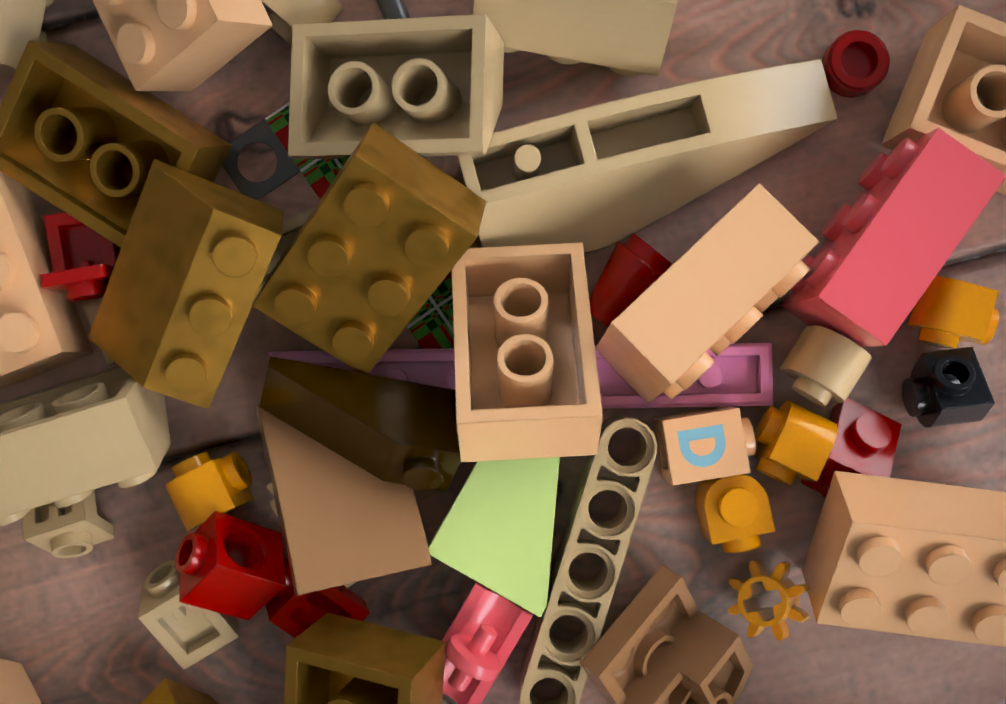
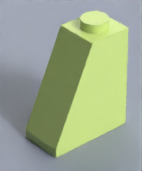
(503, 529)

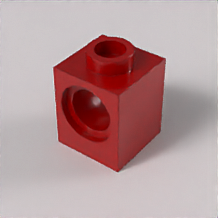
(230, 566)

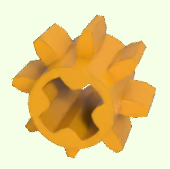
(765, 617)

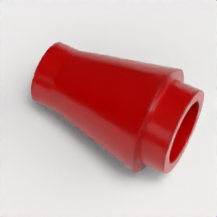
(625, 277)

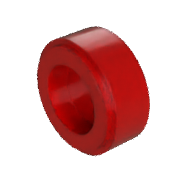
(855, 63)

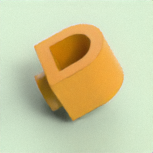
(955, 313)
(793, 443)
(208, 487)
(733, 512)

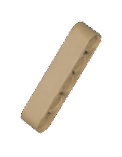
(610, 540)

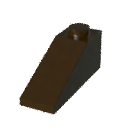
(377, 422)

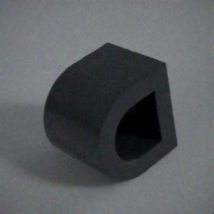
(947, 389)

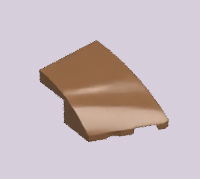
(337, 516)
(668, 651)

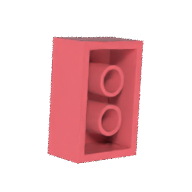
(893, 238)

